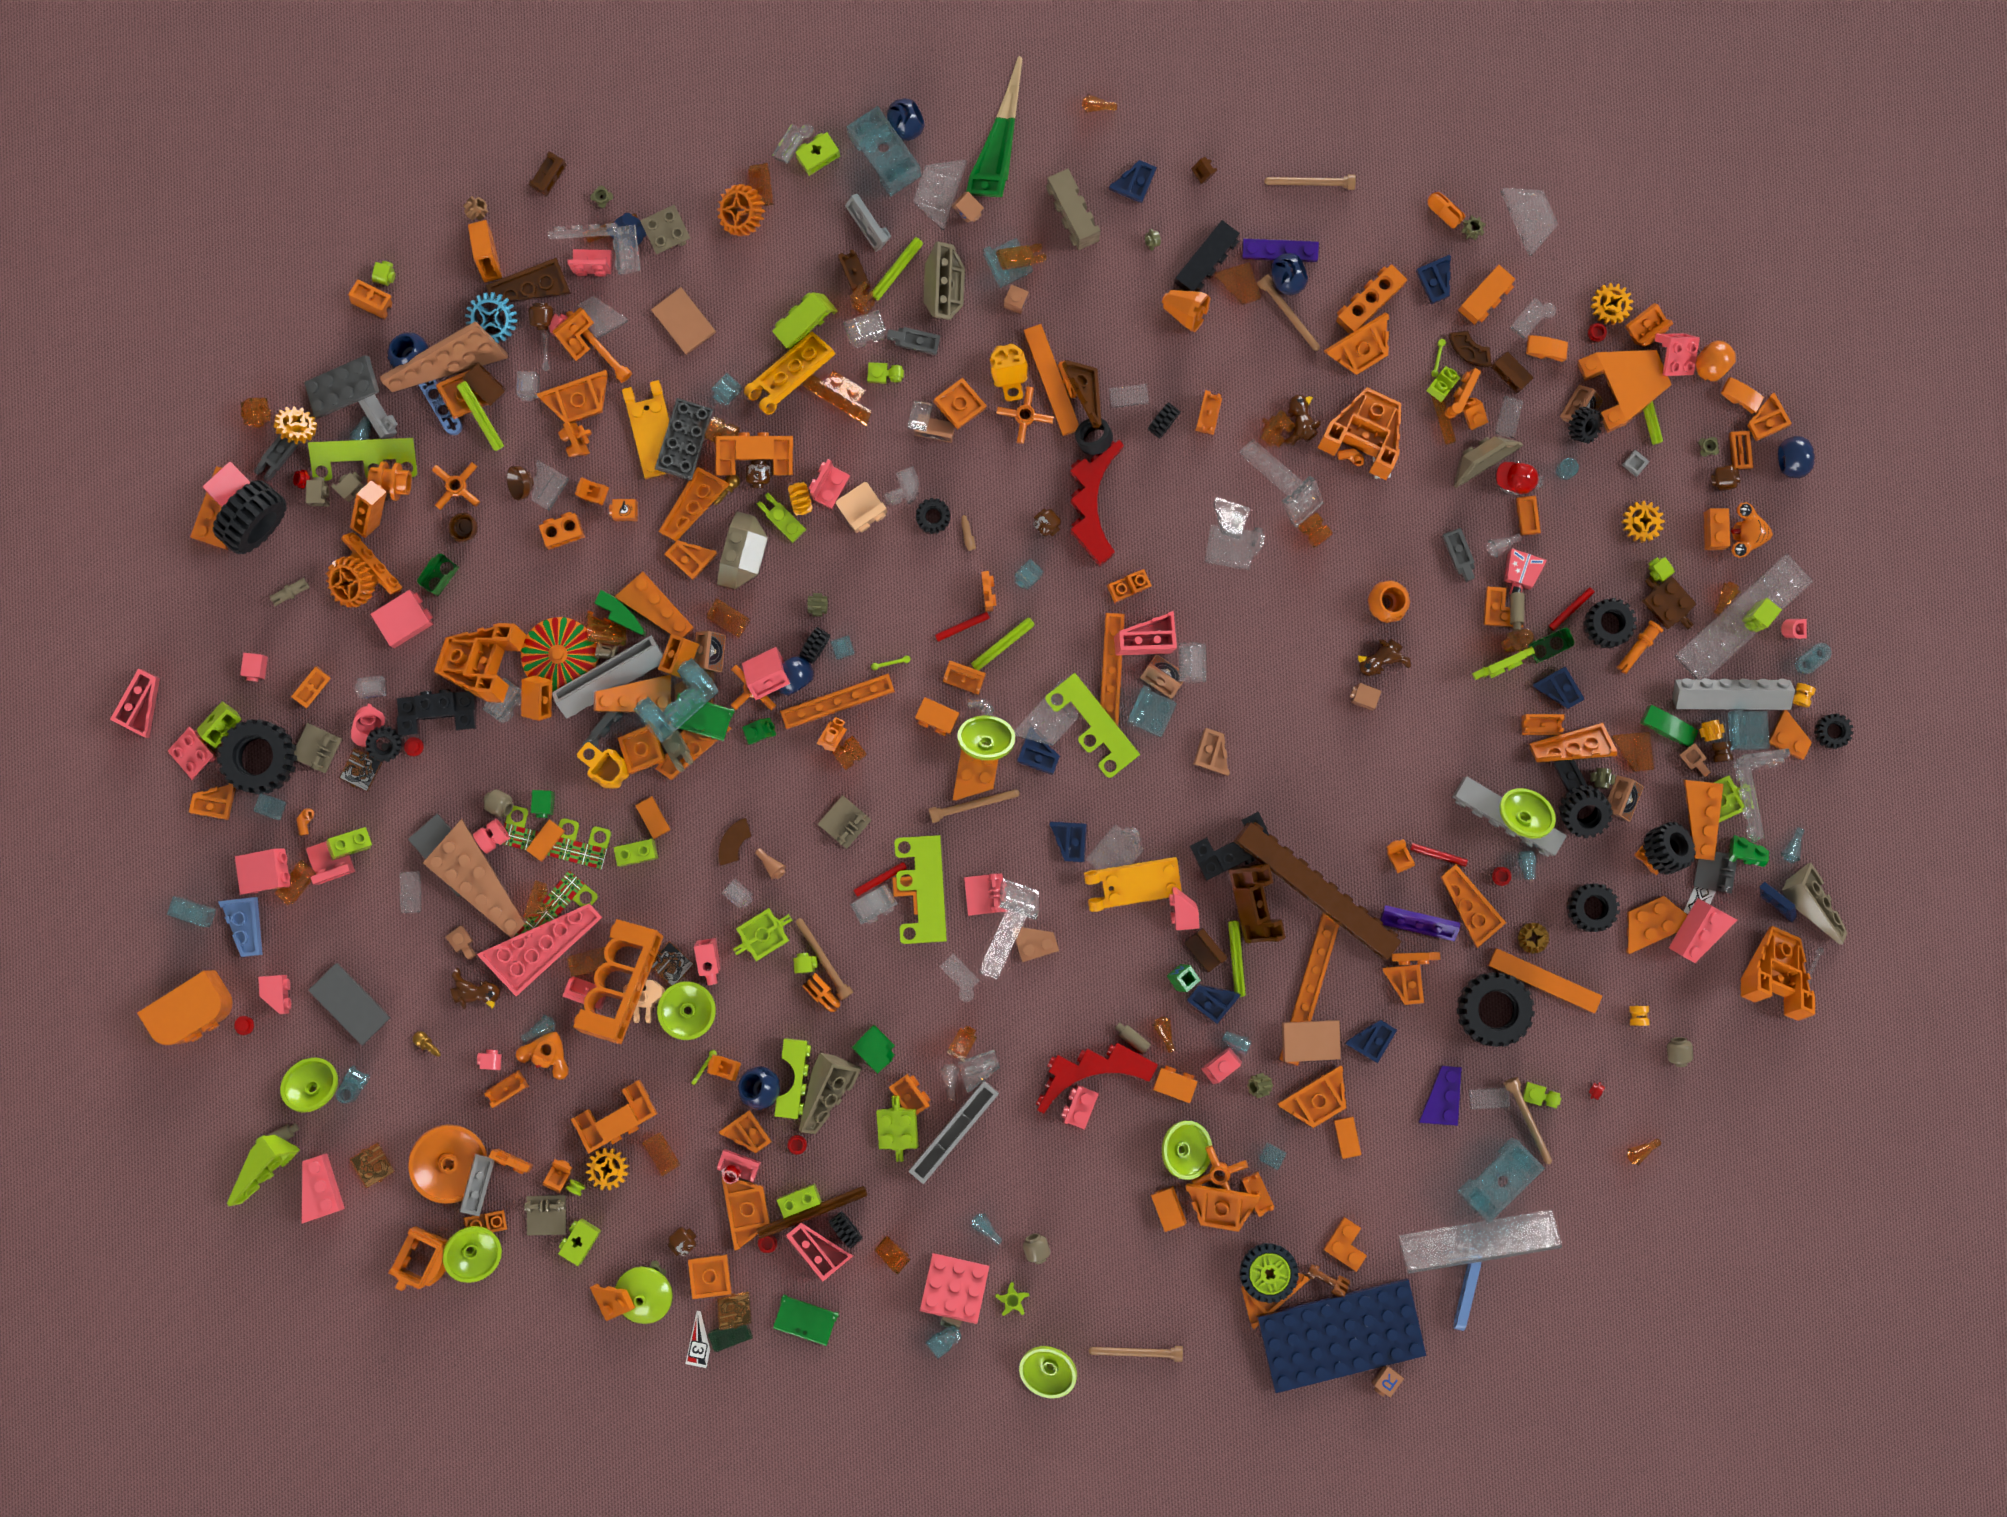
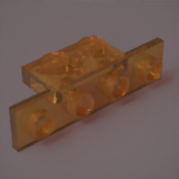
(840, 393)

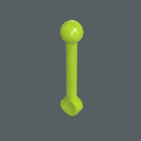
(1441, 343)
(906, 659)
(703, 1067)

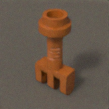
(1339, 1285)

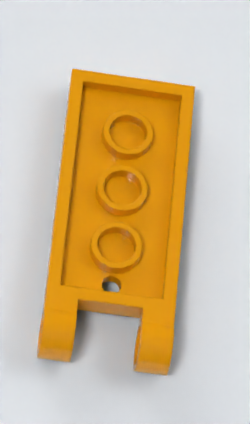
(789, 372)
(648, 426)
(1134, 883)

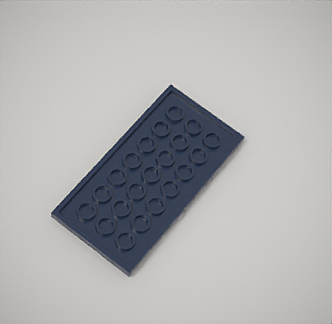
(1341, 1335)

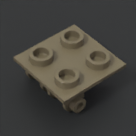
(665, 229)
(317, 748)
(844, 822)
(546, 1215)

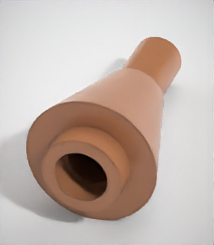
(773, 867)

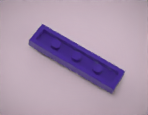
(1270, 249)
(1420, 923)

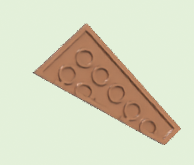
(447, 357)
(468, 872)

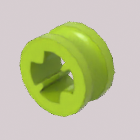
(575, 1187)

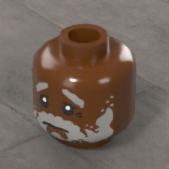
(758, 474)
(1047, 522)
(682, 1241)

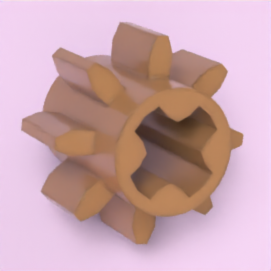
(475, 208)

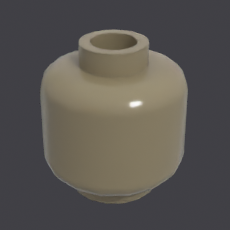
(498, 803)
(1680, 1051)
(1036, 1248)

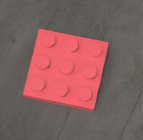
(954, 1288)

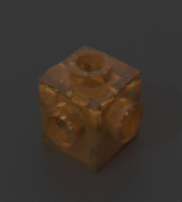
(255, 412)

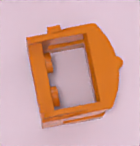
(435, 1268)

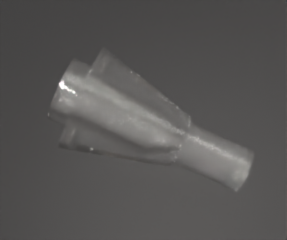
(1498, 546)
(950, 1076)

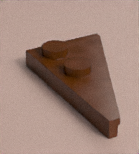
(1086, 385)

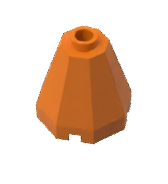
(1187, 307)

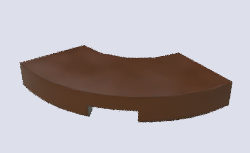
(1469, 350)
(732, 841)

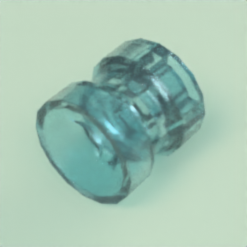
(1565, 472)

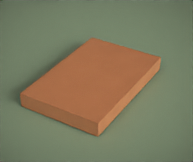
(683, 321)
(1311, 1040)

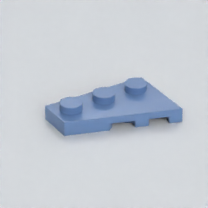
(245, 924)

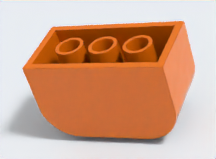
(188, 1010)

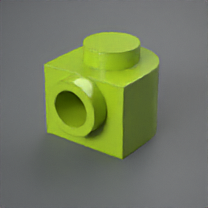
(383, 273)
(1660, 569)
(805, 963)

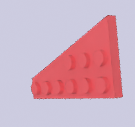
(531, 953)

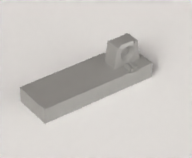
(875, 235)
(382, 423)
(477, 1185)

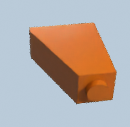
(484, 251)

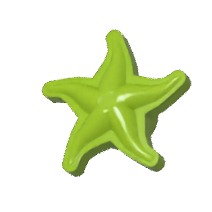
(1012, 1300)

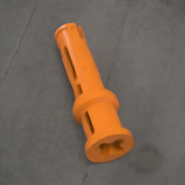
(1644, 639)

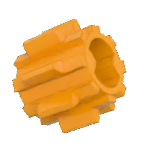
(1712, 730)

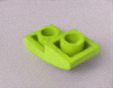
(1443, 383)

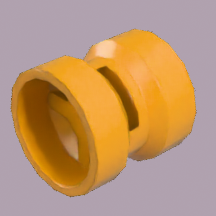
(1803, 695)
(1639, 1011)

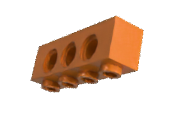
(1394, 281)

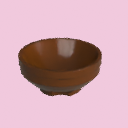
(519, 482)

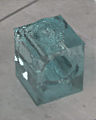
(726, 389)
(1028, 575)

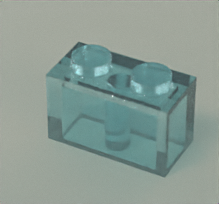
(191, 911)

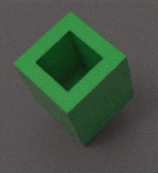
(542, 803)
(1183, 978)

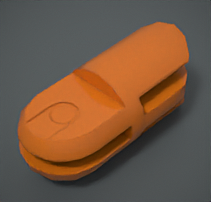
(1445, 209)
(821, 993)

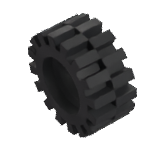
(1164, 420)
(1585, 425)
(925, 507)
(814, 645)
(1844, 726)
(379, 754)
(845, 1230)

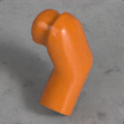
(1352, 455)
(303, 820)

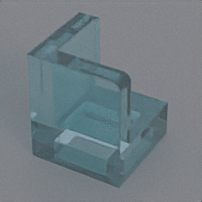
(270, 806)
(1272, 1156)

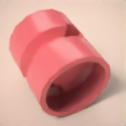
(486, 840)

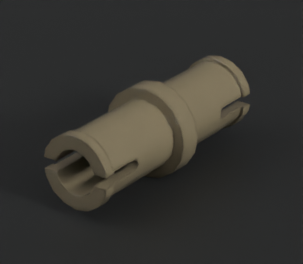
(289, 591)

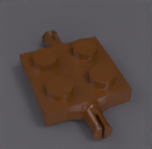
(1669, 602)

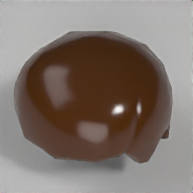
(463, 527)

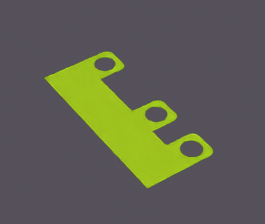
(929, 885)

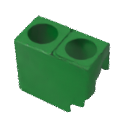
(428, 573)
(1565, 635)
(875, 1049)

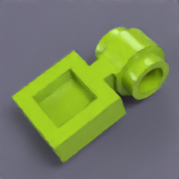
(879, 372)
(1536, 1094)

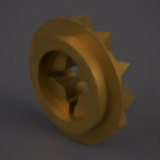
(1526, 932)

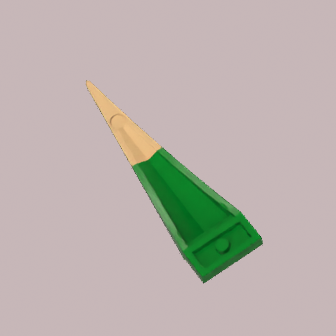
(993, 163)

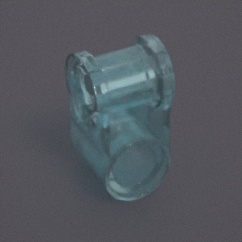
(353, 1084)
(943, 1341)

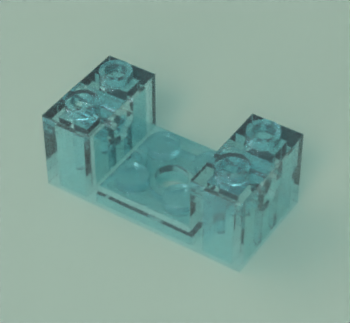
(897, 165)
(677, 713)
(1484, 1192)

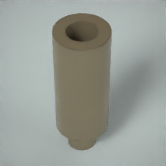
(1517, 603)
(1133, 1038)
(286, 1132)

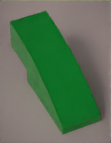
(619, 613)
(1669, 726)

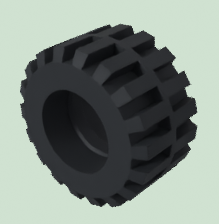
(1625, 619)
(1596, 821)
(1669, 848)
(1609, 907)

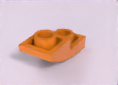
(1547, 347)
(1743, 394)
(1129, 585)
(493, 1221)

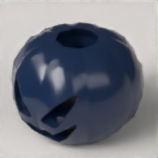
(906, 118)
(1289, 274)
(404, 348)
(1798, 457)
(799, 674)
(758, 1088)

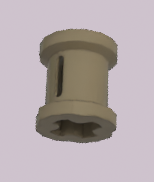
(605, 651)

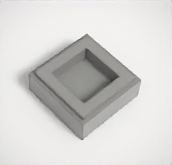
(1635, 463)

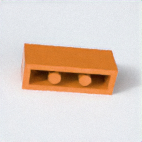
(1487, 295)
(368, 509)

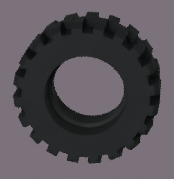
(249, 517)
(233, 749)
(1521, 1012)

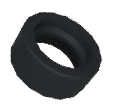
(1097, 446)

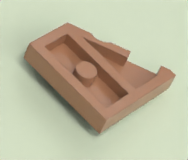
(1212, 752)
(1035, 943)

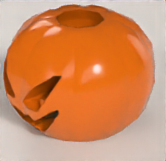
(1715, 360)
(1396, 594)

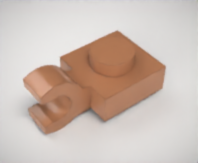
(1694, 758)
(460, 941)

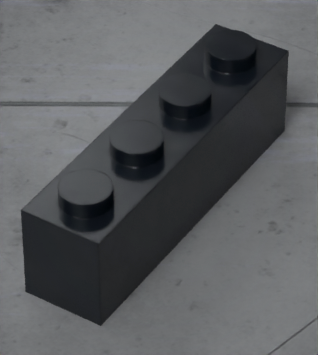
(1207, 258)

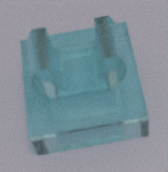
(842, 647)

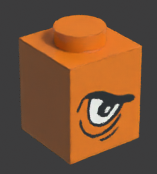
(624, 510)

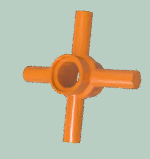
(1024, 422)
(450, 480)
(746, 694)
(1216, 1165)

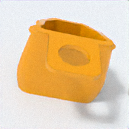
(1009, 369)
(606, 767)

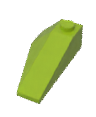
(259, 1166)

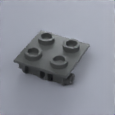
(1716, 873)

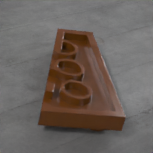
(533, 283)

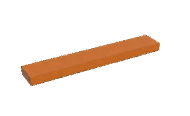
(1051, 379)
(1111, 666)
(837, 701)
(1545, 980)

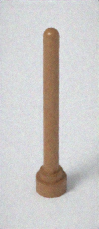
(1347, 181)
(1267, 285)
(938, 813)
(842, 989)
(1513, 1086)
(1174, 1354)

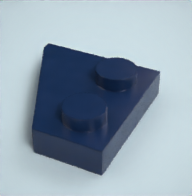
(1135, 182)
(1436, 279)
(1038, 756)
(1373, 1040)

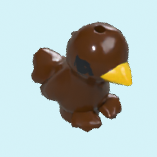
(1304, 424)
(1386, 654)
(468, 992)

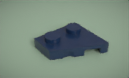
(1560, 688)
(1071, 840)
(1781, 903)
(1213, 1001)

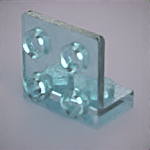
(1006, 276)
(1151, 712)
(1748, 730)

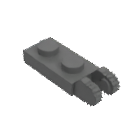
(275, 457)

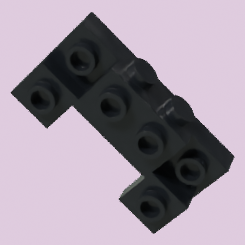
(435, 706)
(1221, 860)

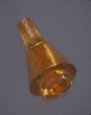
(1093, 103)
(1728, 593)
(1163, 1028)
(1639, 1153)

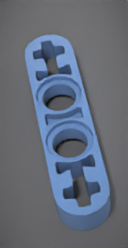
(436, 404)
(1466, 1296)

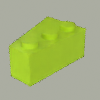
(803, 319)

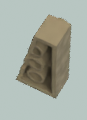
(1073, 209)

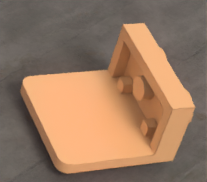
(861, 507)

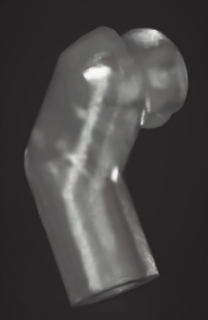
(982, 704)

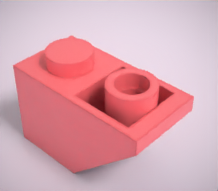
(1185, 911)
(275, 992)

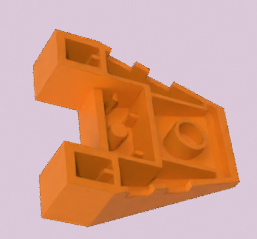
(1633, 378)
(1370, 426)
(475, 657)
(1781, 970)

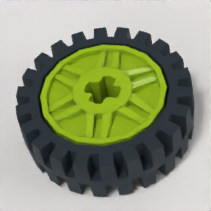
(1254, 1277)

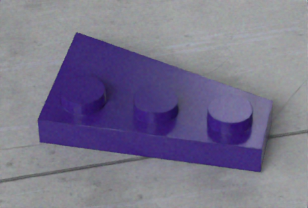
(1443, 1102)

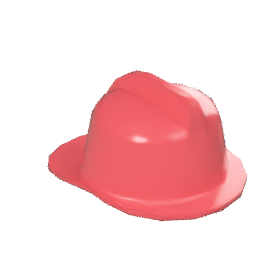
(364, 721)

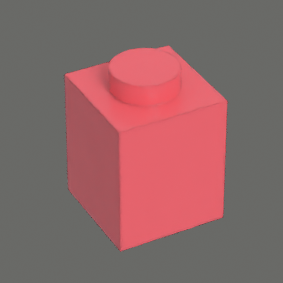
(253, 666)

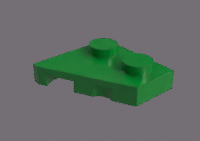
(1751, 854)

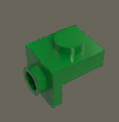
(759, 730)

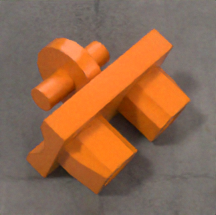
(578, 438)
(832, 734)

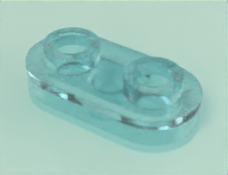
(1812, 659)

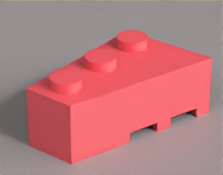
(1150, 637)
(138, 704)
(1700, 930)
(319, 1189)
(817, 1251)

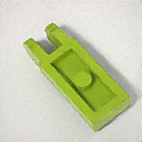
(782, 519)

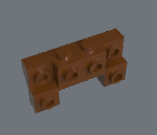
(1252, 903)

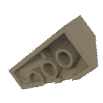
(1809, 898)
(827, 1084)

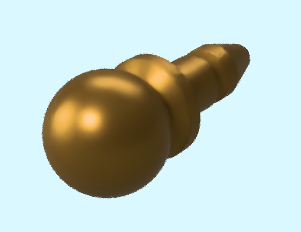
(734, 482)
(421, 1039)

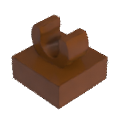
(1203, 170)

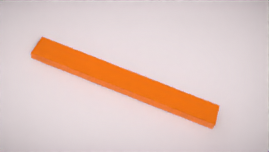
(1314, 972)

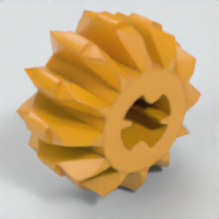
(800, 498)

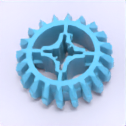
(484, 312)

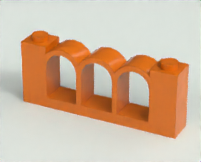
(622, 935)

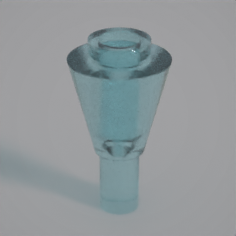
(1793, 849)
(543, 1026)
(982, 1224)

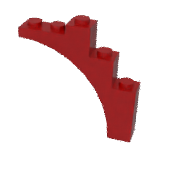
(1088, 530)
(1090, 1063)

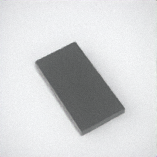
(683, 439)
(430, 836)
(349, 1004)

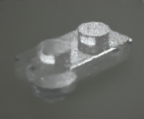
(791, 141)
(1531, 316)
(961, 976)

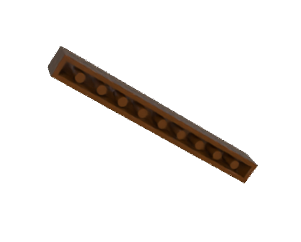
(1317, 890)

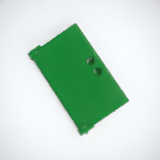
(711, 719)
(805, 1320)

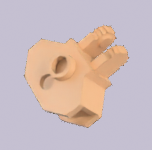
(647, 999)

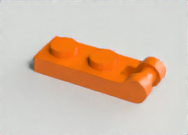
(1462, 393)

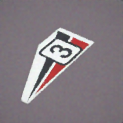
(699, 1347)

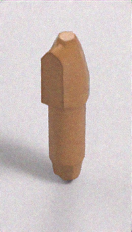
(968, 538)

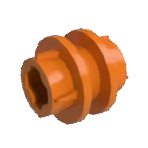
(393, 481)

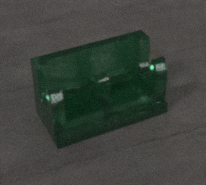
(729, 1337)

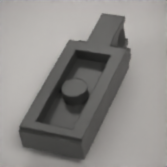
(915, 340)
(1460, 553)
(602, 728)

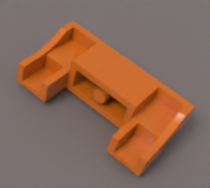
(758, 447)
(624, 1120)

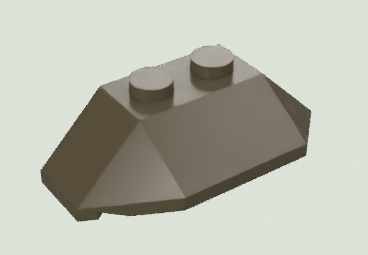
(943, 281)
(1483, 457)
(742, 551)

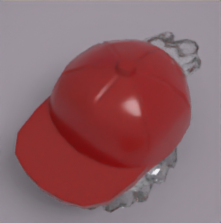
(1518, 478)

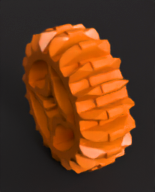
(739, 198)
(350, 593)

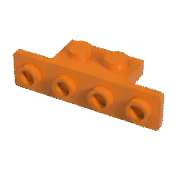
(378, 569)

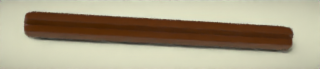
(812, 1212)

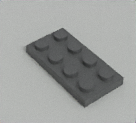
(341, 386)

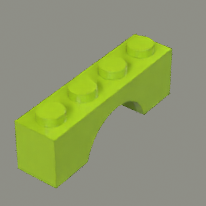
(795, 1053)

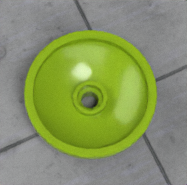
(986, 737)
(1527, 813)
(672, 1010)
(303, 1079)
(1192, 1158)
(472, 1264)
(652, 1289)
(1047, 1379)

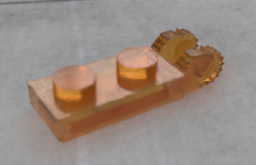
(1020, 256)

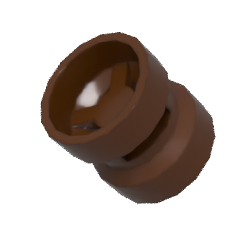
(1722, 751)

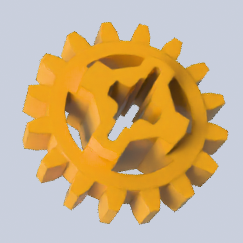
(1614, 311)
(295, 425)
(1642, 530)
(616, 1171)

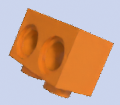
(562, 536)

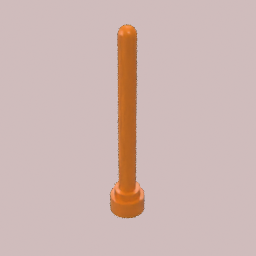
(622, 373)

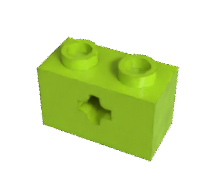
(811, 161)
(1761, 615)
(218, 724)
(348, 843)
(635, 853)
(799, 1200)
(588, 1235)

